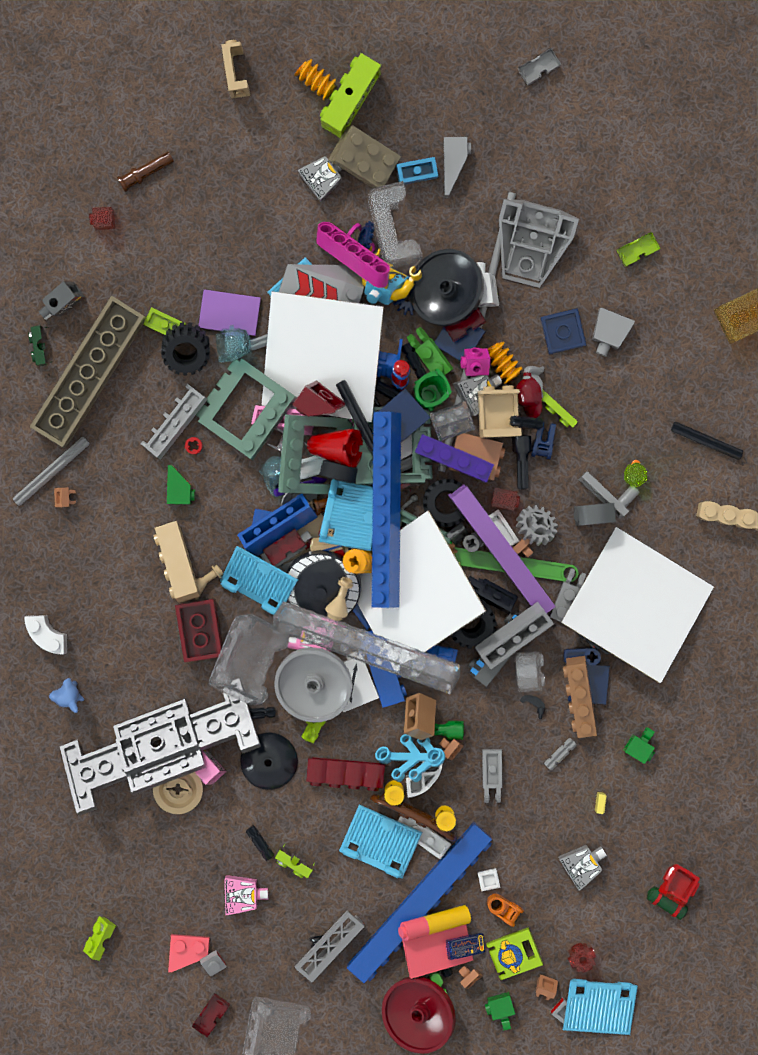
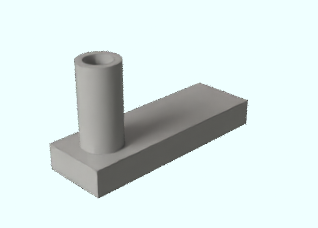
(606, 497)

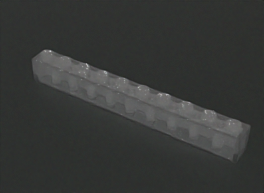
(367, 647)

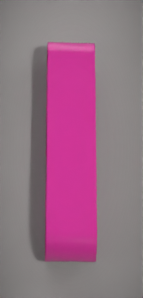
(353, 254)

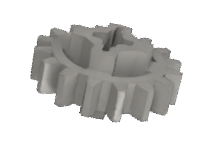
(536, 525)

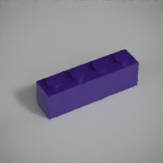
(454, 458)

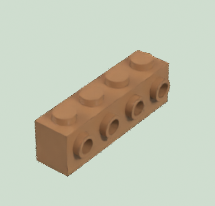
(581, 697)

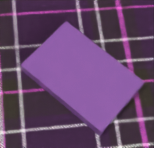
(226, 309)

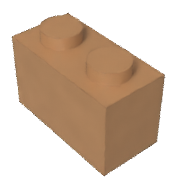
(420, 716)

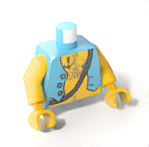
(397, 287)

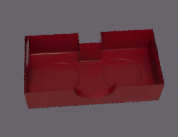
(459, 330)
(278, 549)
(206, 1020)

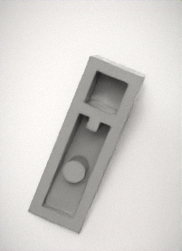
(454, 159)

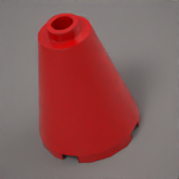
(337, 446)

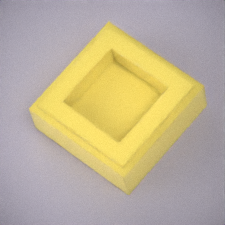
(600, 803)

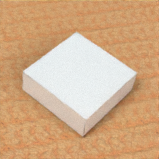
(488, 879)

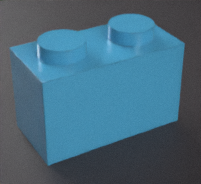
(417, 170)

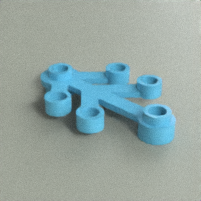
(411, 758)

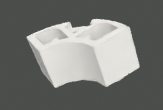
(45, 635)
(427, 780)

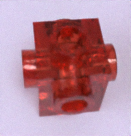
(581, 950)

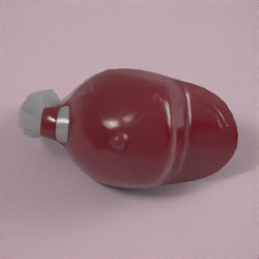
(530, 391)

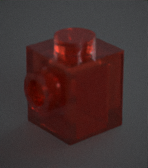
(102, 218)

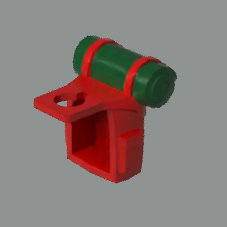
(675, 891)

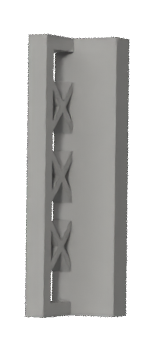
(332, 948)

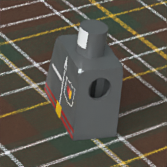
(67, 296)

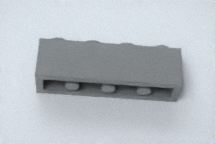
(514, 635)

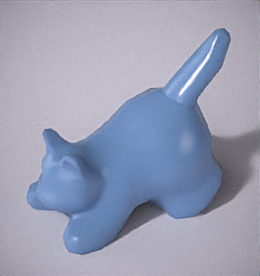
(67, 695)

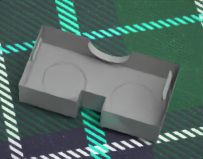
(532, 69)

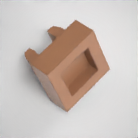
(62, 497)
(522, 547)
(451, 748)
(470, 978)
(546, 986)

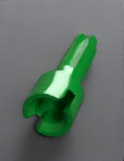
(451, 730)

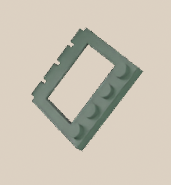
(266, 421)
(292, 452)
(420, 471)

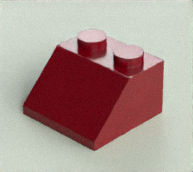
(317, 400)

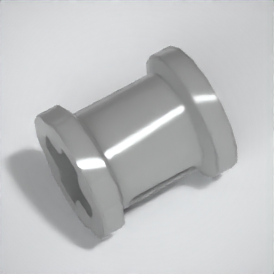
(470, 540)

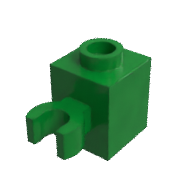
(639, 747)
(500, 1008)

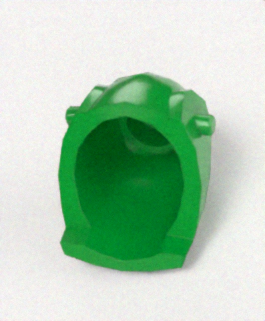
(432, 390)

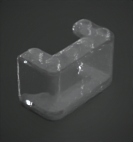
(380, 204)
(246, 658)

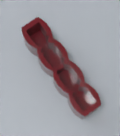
(345, 772)

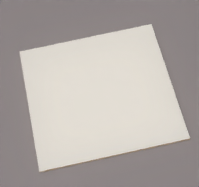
(323, 343)
(433, 591)
(637, 605)

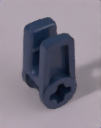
(539, 444)
(576, 652)

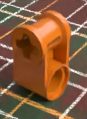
(506, 911)

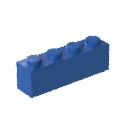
(275, 525)
(388, 686)

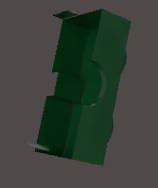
(38, 353)

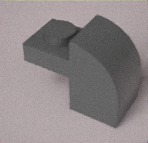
(594, 514)

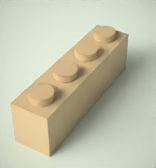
(177, 562)

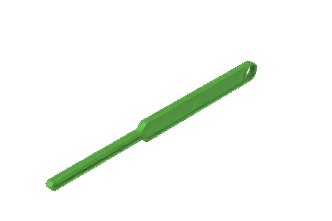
(538, 568)

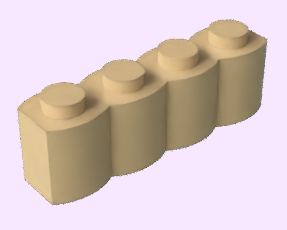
(727, 515)

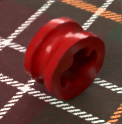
(194, 451)

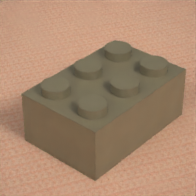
(364, 157)

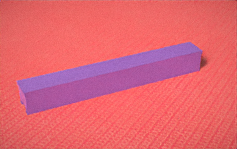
(500, 548)

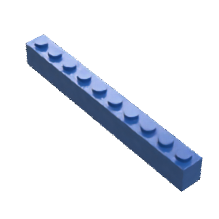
(386, 509)
(420, 901)

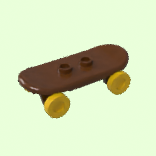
(393, 799)

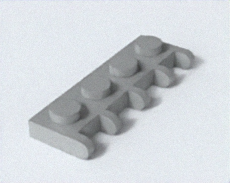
(175, 422)

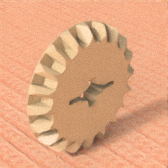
(182, 802)

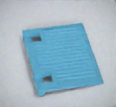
(348, 516)
(258, 580)
(380, 841)
(600, 1007)

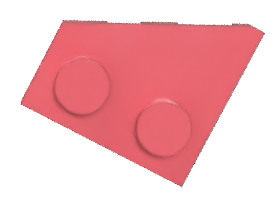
(186, 950)

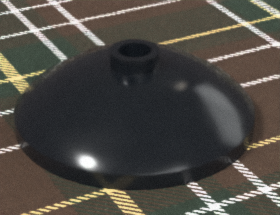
(283, 759)

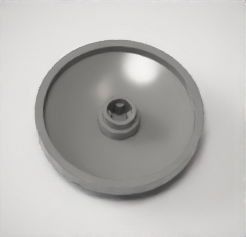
(313, 684)

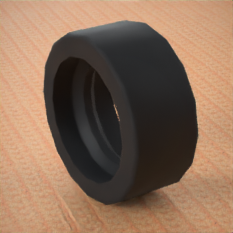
(338, 472)

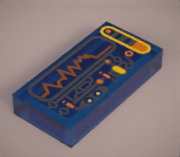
(465, 946)

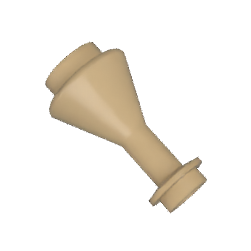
(201, 582)
(337, 608)

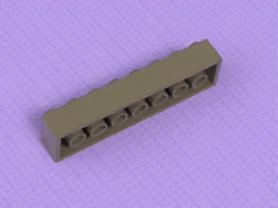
(88, 372)

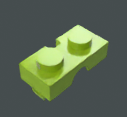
(644, 245)
(285, 860)
(102, 930)

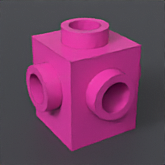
(475, 362)

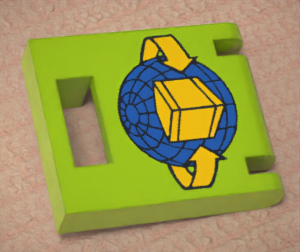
(511, 956)

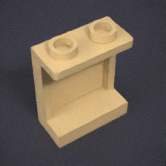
(239, 88)
(495, 411)

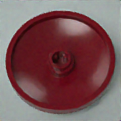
(418, 1015)

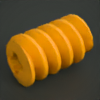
(316, 78)
(504, 362)
(358, 561)

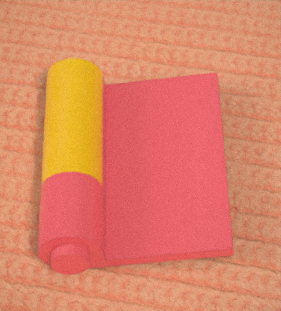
(426, 940)

